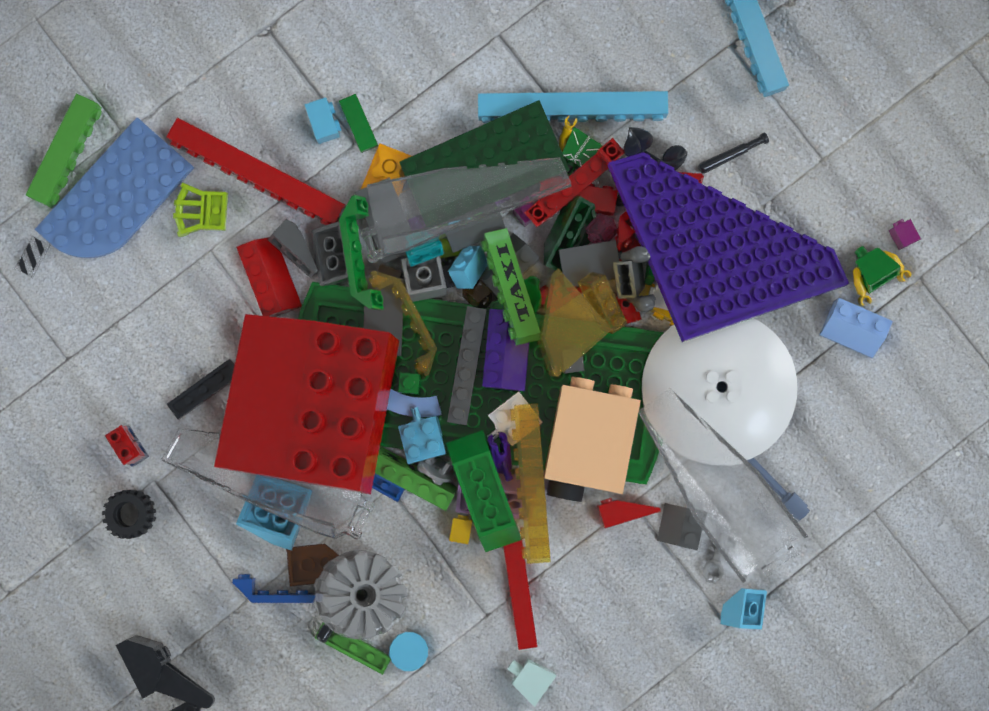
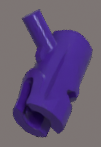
(501, 459)

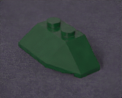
(568, 230)

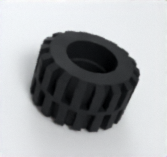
(113, 516)

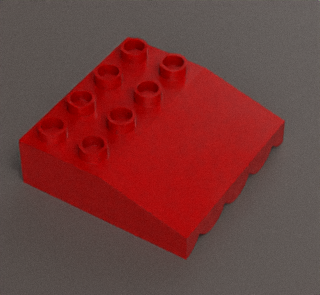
(308, 402)

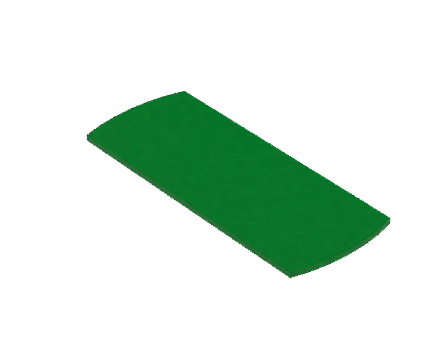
(612, 360)

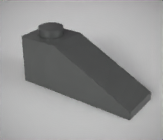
(291, 243)

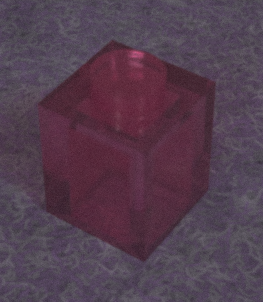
(601, 229)

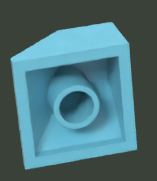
(745, 609)

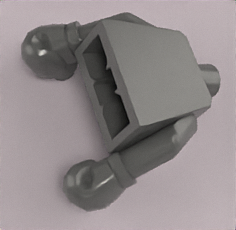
(630, 278)

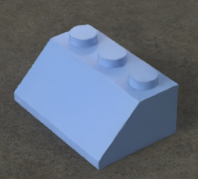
(855, 327)

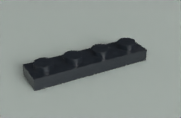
(202, 390)

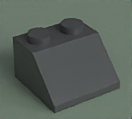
(679, 527)

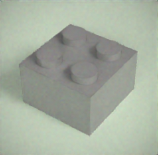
(424, 279)

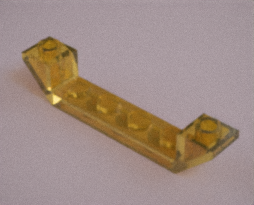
(424, 362)

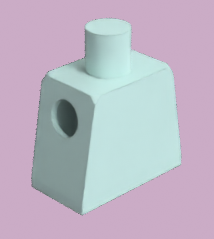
(531, 679)

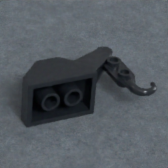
(153, 672)

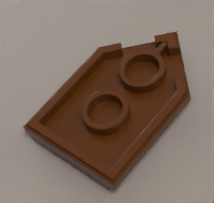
(307, 563)

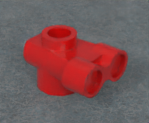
(630, 312)

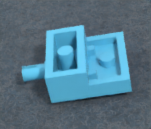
(421, 438)

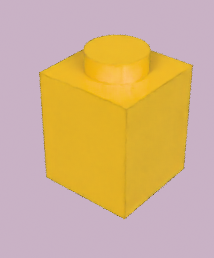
(461, 529)

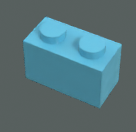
(322, 120)
(468, 267)

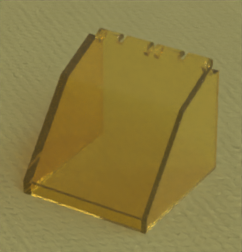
(567, 325)

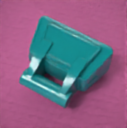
(425, 253)

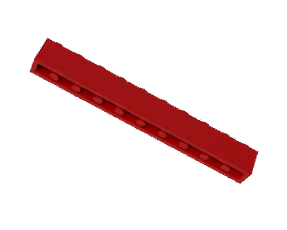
(255, 171)

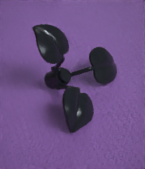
(640, 140)

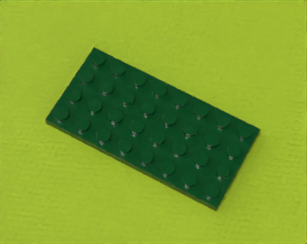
(508, 139)

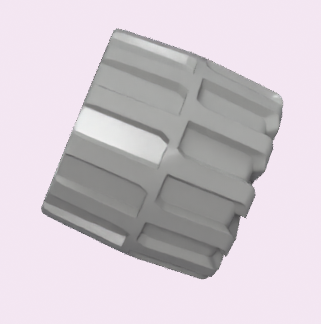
(337, 592)

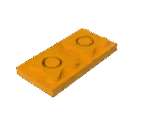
(385, 165)

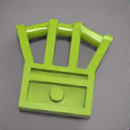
(212, 213)

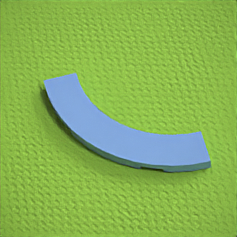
(402, 404)

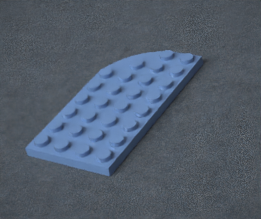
(115, 195)

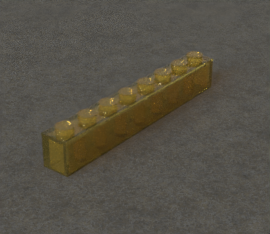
(531, 482)

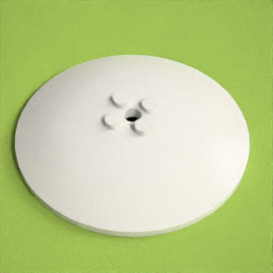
(752, 365)

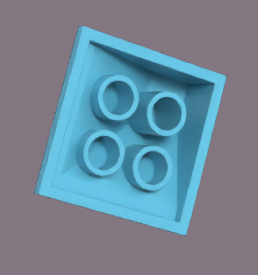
(268, 526)

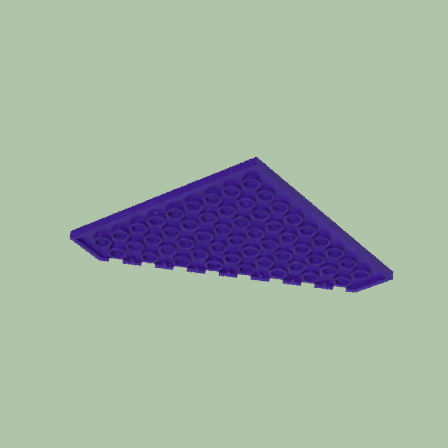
(714, 253)

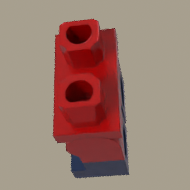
(126, 446)

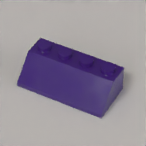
(504, 360)

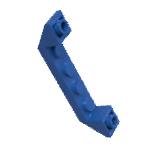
(247, 587)

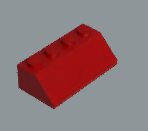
(269, 277)

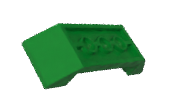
(483, 491)

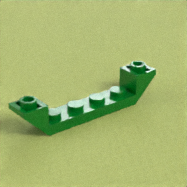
(357, 209)

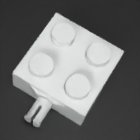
(502, 417)

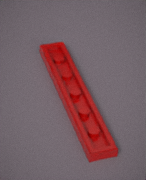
(520, 596)

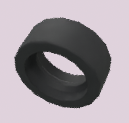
(565, 491)

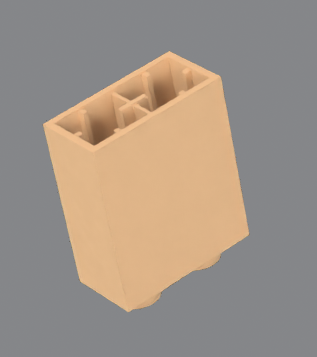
(592, 436)

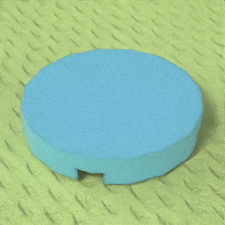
(408, 651)

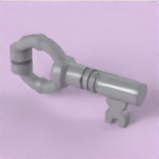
(715, 561)

